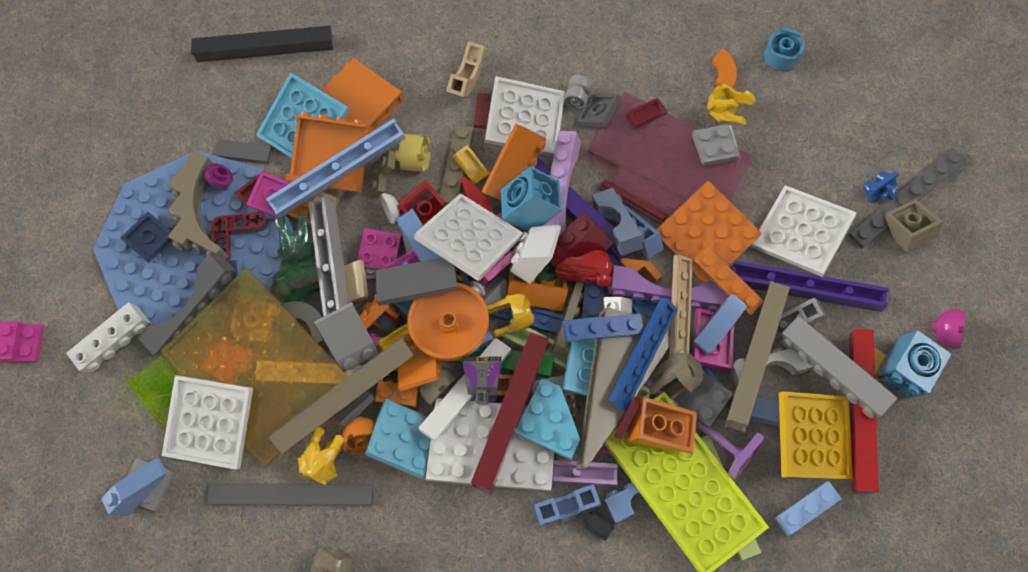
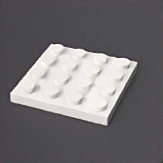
(528, 106)
(804, 230)
(468, 236)
(207, 422)

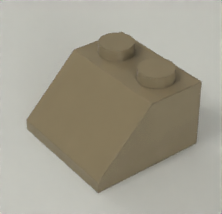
(912, 225)

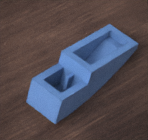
(719, 323)

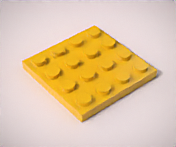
(815, 436)

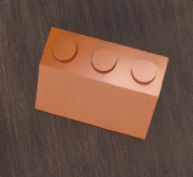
(540, 294)

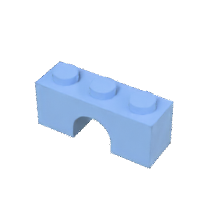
(807, 508)

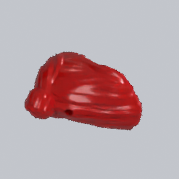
(587, 268)

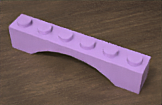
(564, 159)

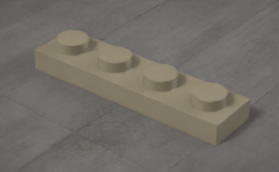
(570, 312)

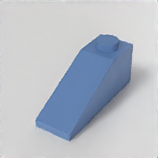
(652, 243)
(133, 489)

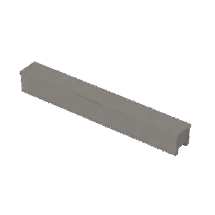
(328, 255)

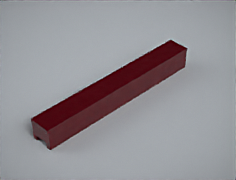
(510, 413)

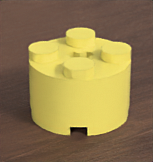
(413, 153)

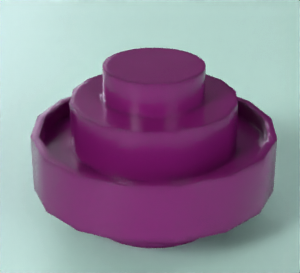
(218, 176)

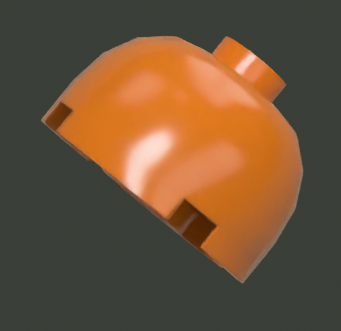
(358, 435)

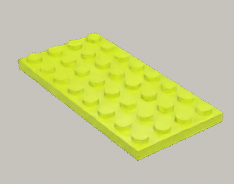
(691, 498)

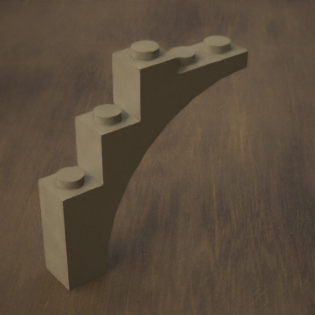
(186, 210)

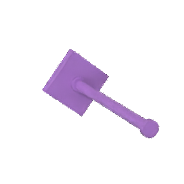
(742, 456)

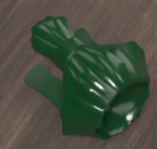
(282, 280)

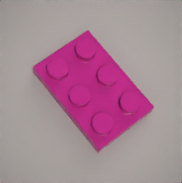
(722, 354)

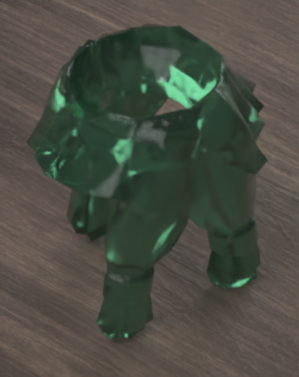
(294, 246)

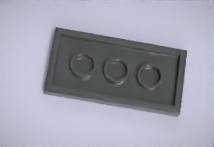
(415, 281)

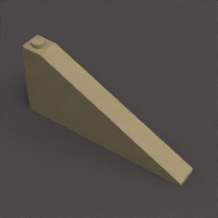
(607, 366)

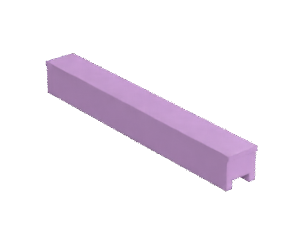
(596, 473)

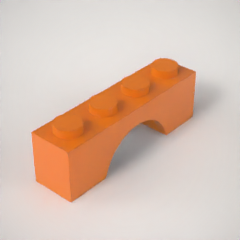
(714, 269)

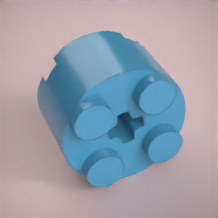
(784, 49)

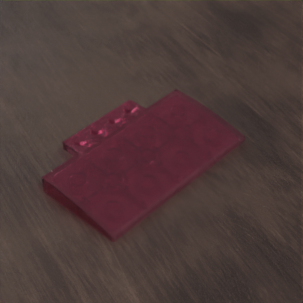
(661, 159)

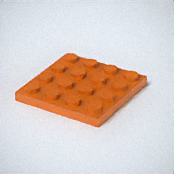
(711, 222)

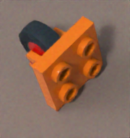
(385, 317)

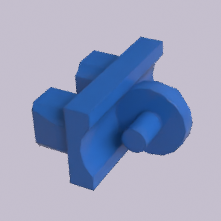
(884, 188)

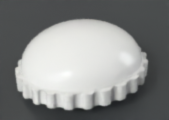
(390, 207)

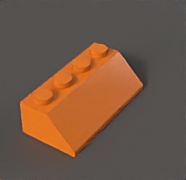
(516, 156)

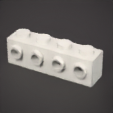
(108, 338)

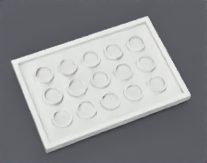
(460, 447)

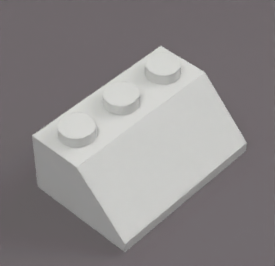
(534, 251)

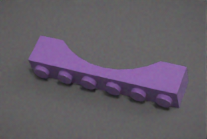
(631, 284)

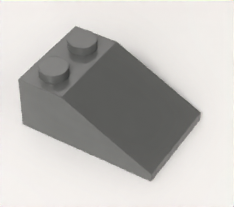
(706, 400)

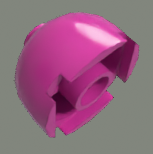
(950, 328)

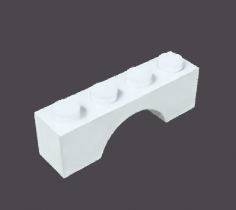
(784, 358)

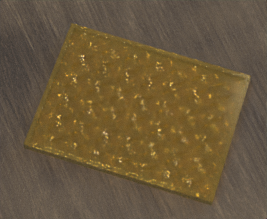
(257, 344)

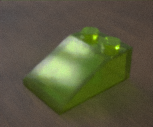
(154, 388)

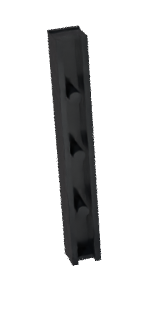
(262, 44)

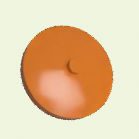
(449, 323)

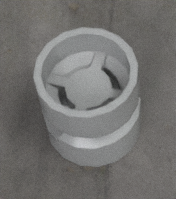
(578, 91)

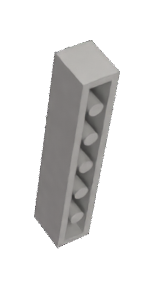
(837, 368)

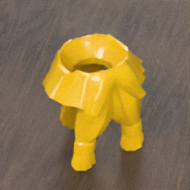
(724, 110)
(521, 313)
(320, 464)

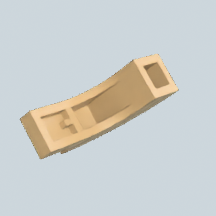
(466, 77)

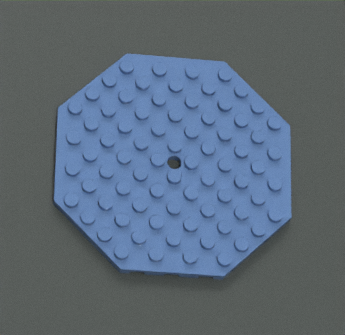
(170, 277)

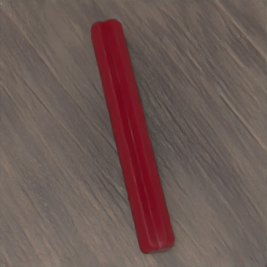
(635, 203)

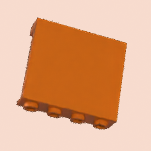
(365, 93)
(320, 140)

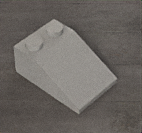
(346, 337)

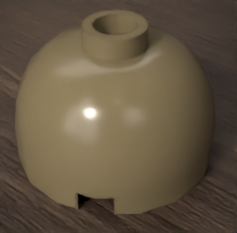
(437, 388)

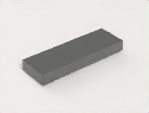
(243, 151)

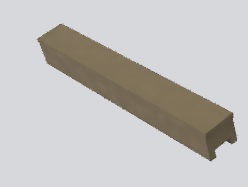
(757, 357)
(341, 395)

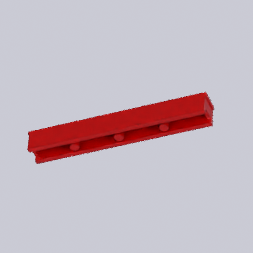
(863, 428)

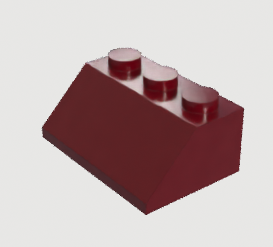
(579, 239)

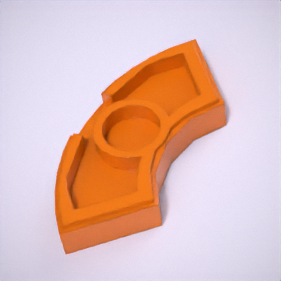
(726, 69)

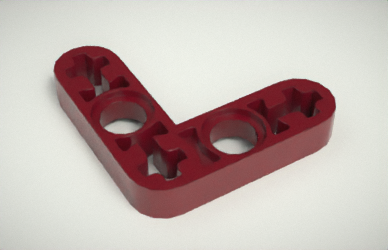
(229, 227)

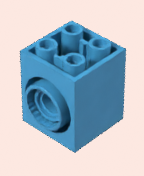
(531, 199)
(913, 365)

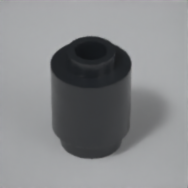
(598, 525)

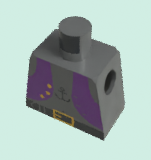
(482, 376)

